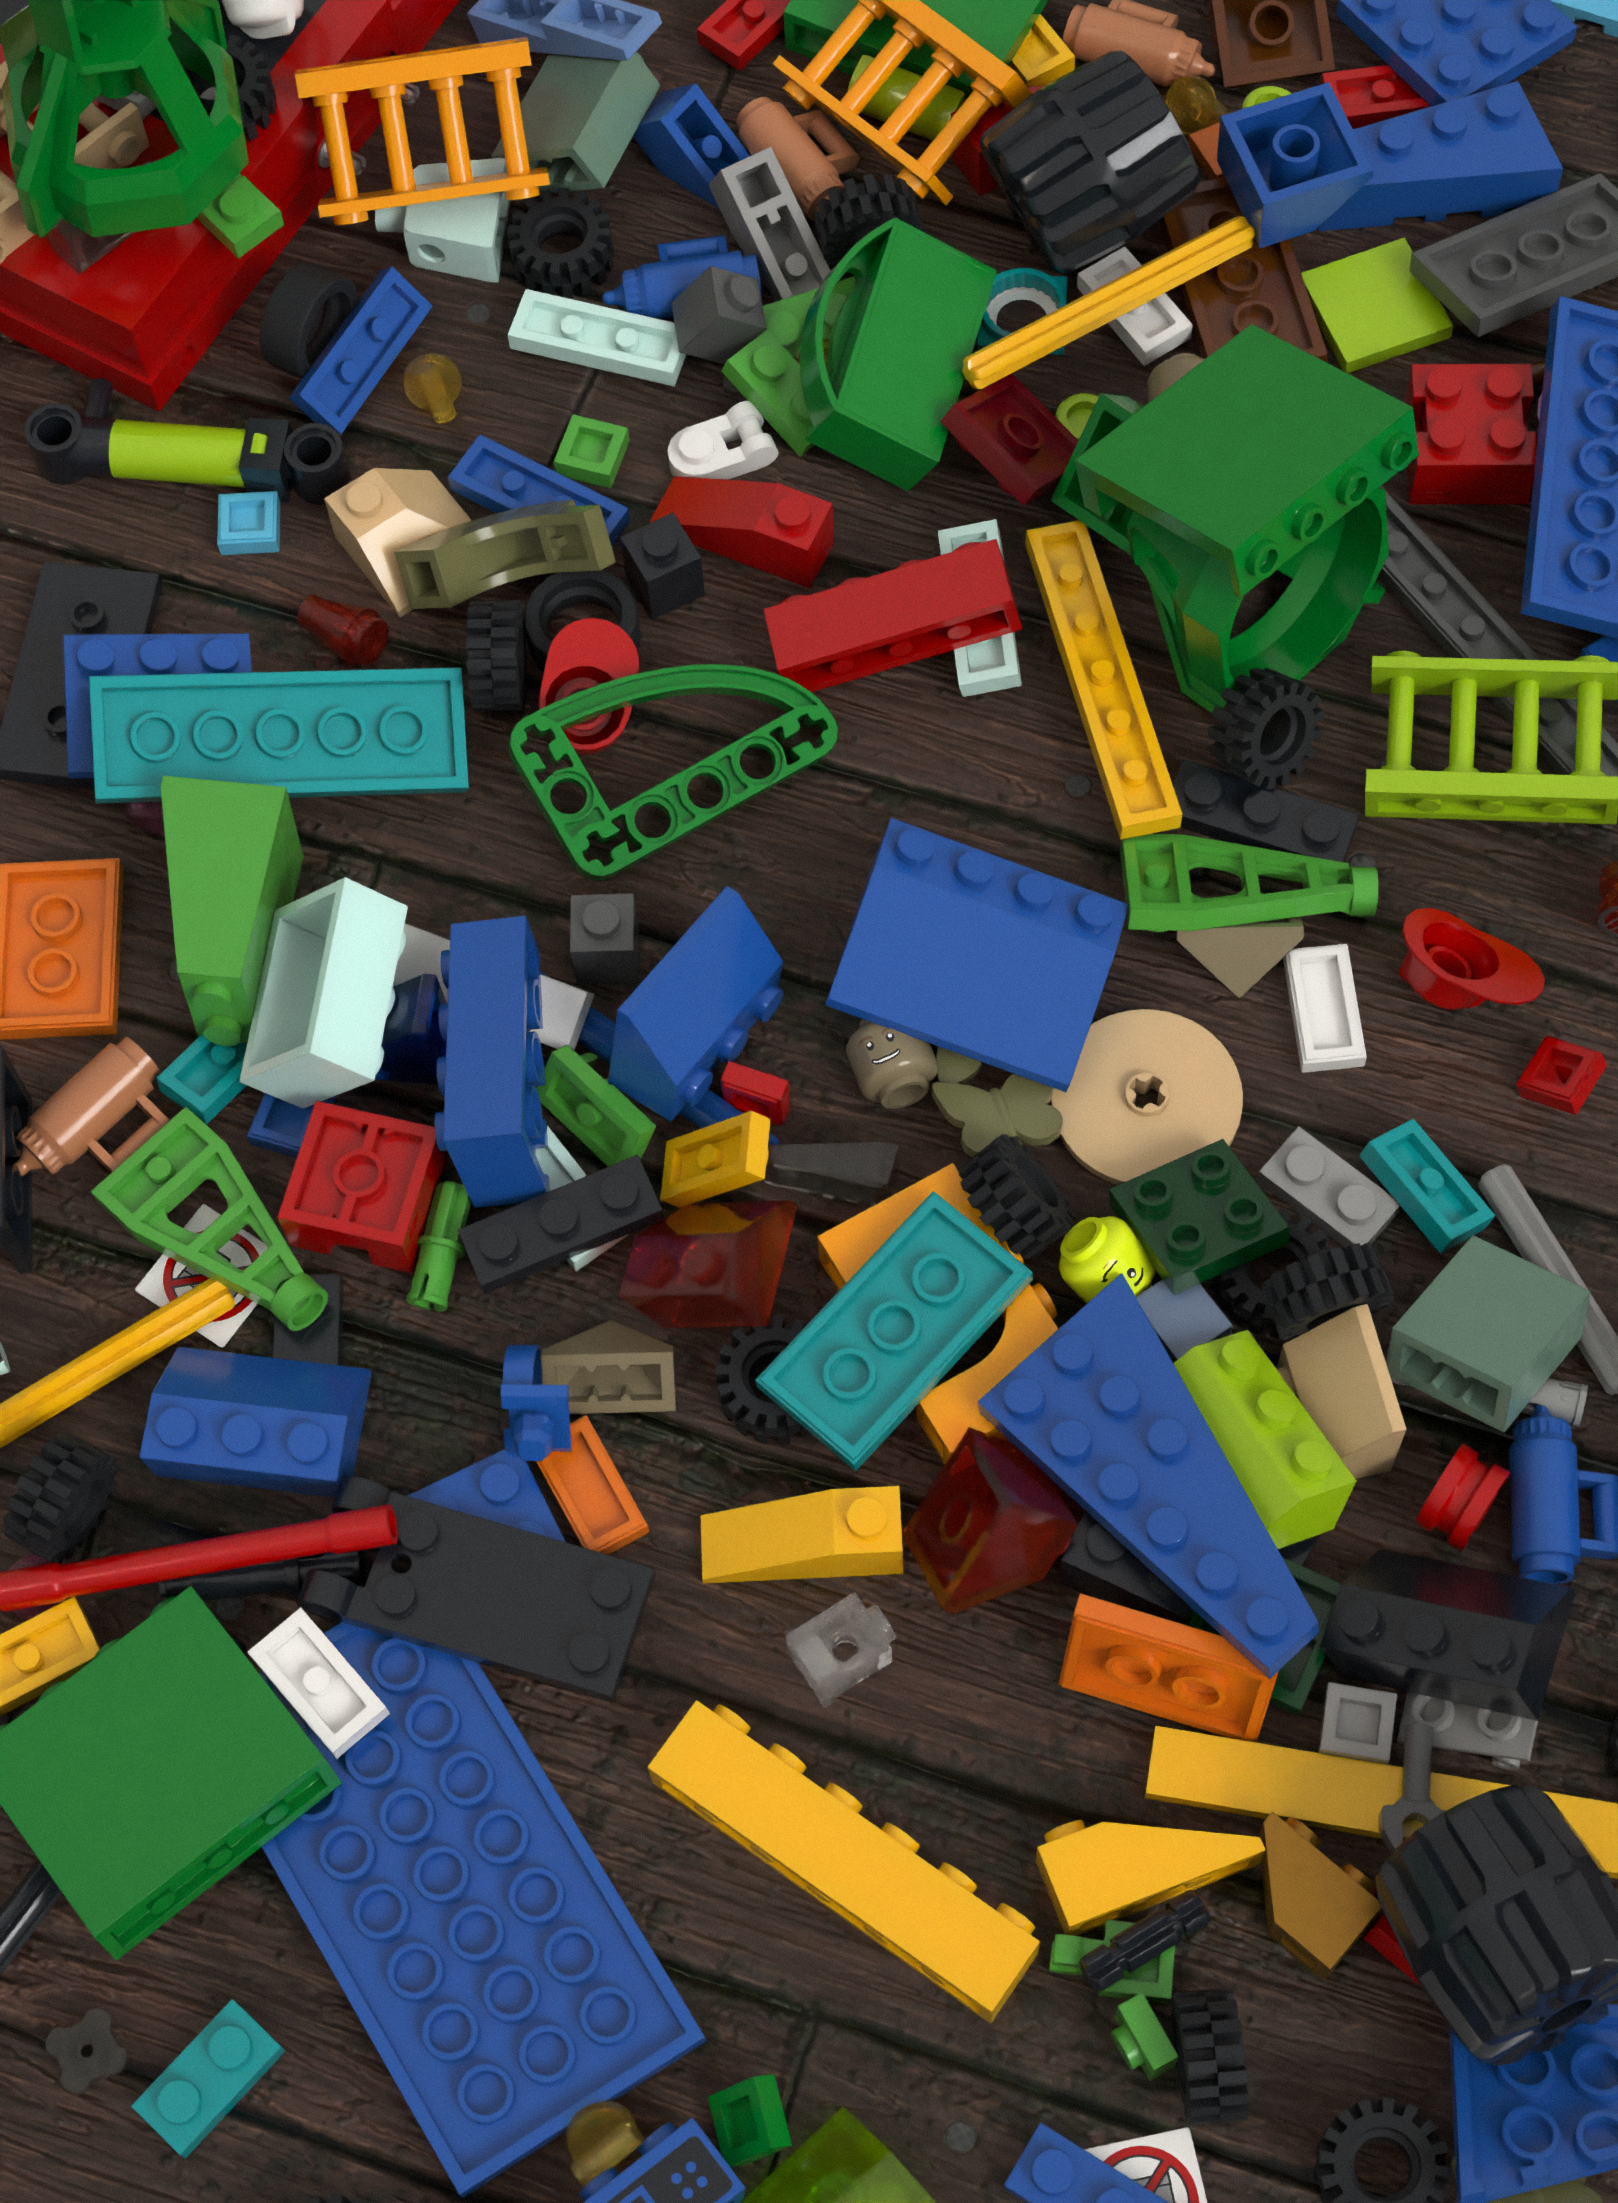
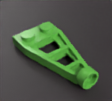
(1162, 900)
(168, 1171)

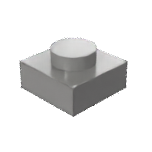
(1357, 1723)

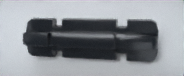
(1144, 1940)

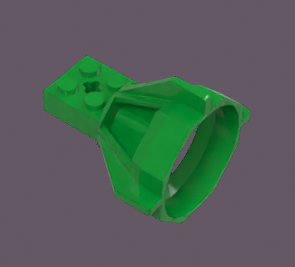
(110, 48)
(1197, 592)

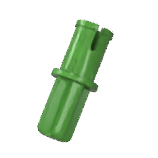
(440, 1247)

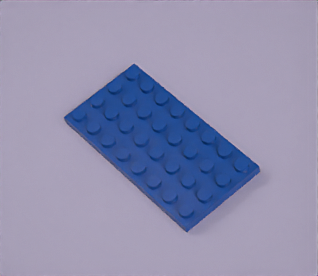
(472, 1918)

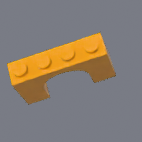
(1028, 1320)

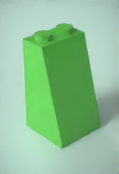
(228, 871)

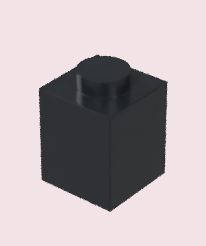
(662, 565)

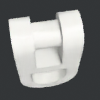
(703, 452)

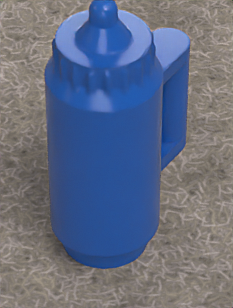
(657, 284)
(1547, 1501)

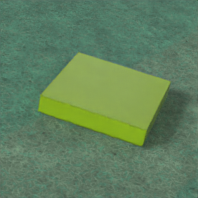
(1374, 306)

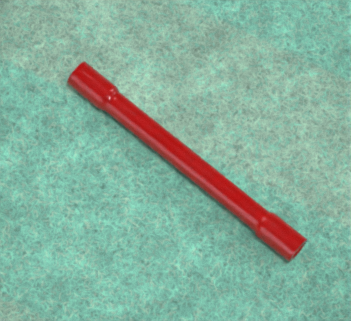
(335, 1534)

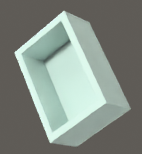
(325, 994)

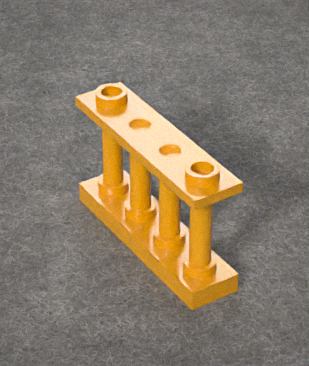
(953, 54)
(444, 73)

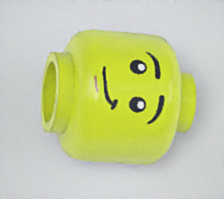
(1099, 1252)

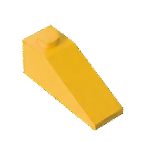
(805, 1537)
(1129, 1867)

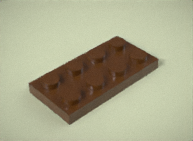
(1250, 288)

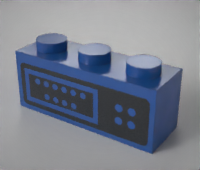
(673, 2168)

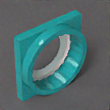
(1020, 284)

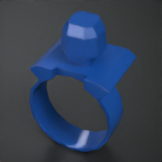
(536, 1411)

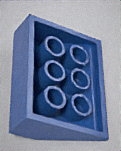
(977, 955)

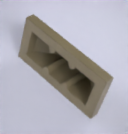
(1243, 952)
(612, 1371)

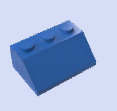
(136, 656)
(696, 1008)
(255, 1421)

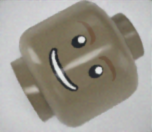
(890, 1065)

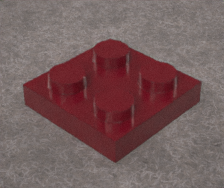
(1012, 438)

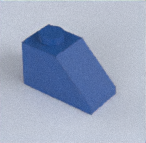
(688, 139)

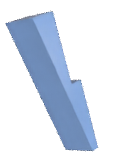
(567, 26)

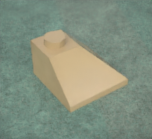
(386, 513)

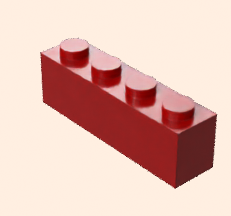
(893, 617)

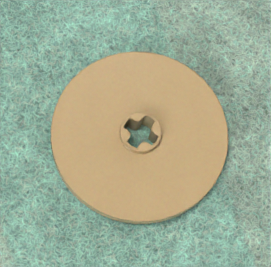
(1141, 1052)

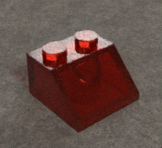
(710, 1264)
(987, 1524)

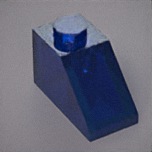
(413, 1032)

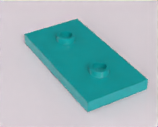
(894, 1330)

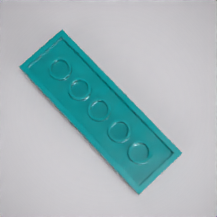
(281, 729)

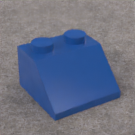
(1291, 162)

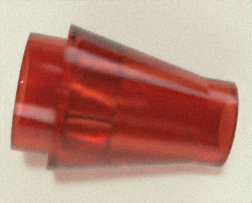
(347, 629)

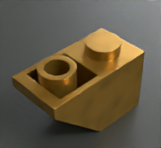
(1309, 1900)

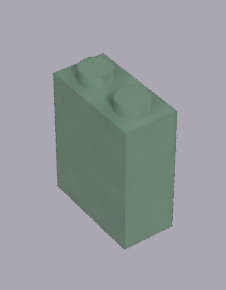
(583, 117)
(1488, 1333)

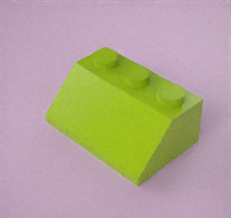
(1267, 1438)

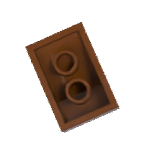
(1269, 40)

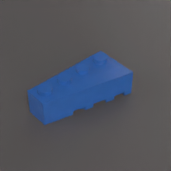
(1453, 158)
(492, 1061)

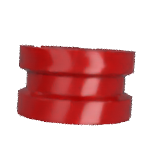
(1462, 1497)

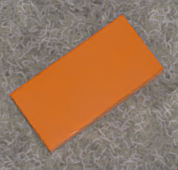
(592, 1492)

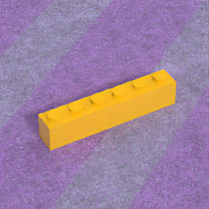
(845, 1860)

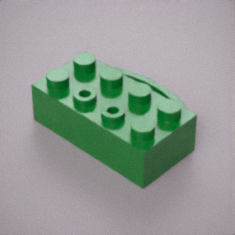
(892, 351)

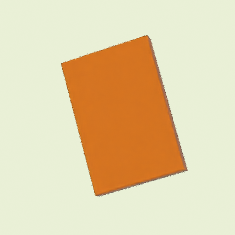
(60, 947)
(1164, 1670)

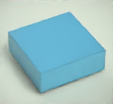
(248, 523)

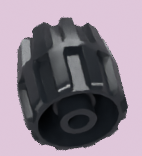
(1090, 161)
(1505, 1922)

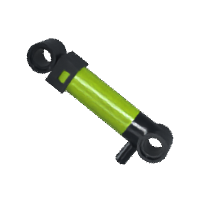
(254, 458)

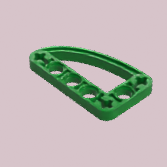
(671, 795)

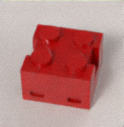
(1471, 434)
(362, 1185)

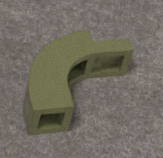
(503, 549)

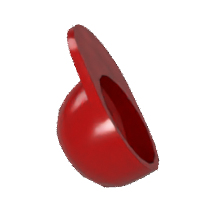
(581, 658)

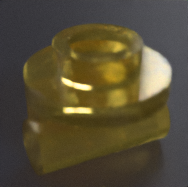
(1194, 104)
(433, 385)
(601, 2139)

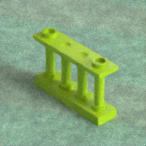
(1522, 791)

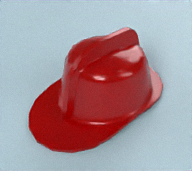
(1463, 966)

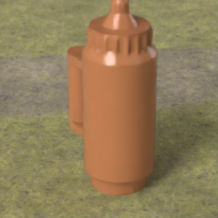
(1140, 32)
(805, 166)
(89, 1108)

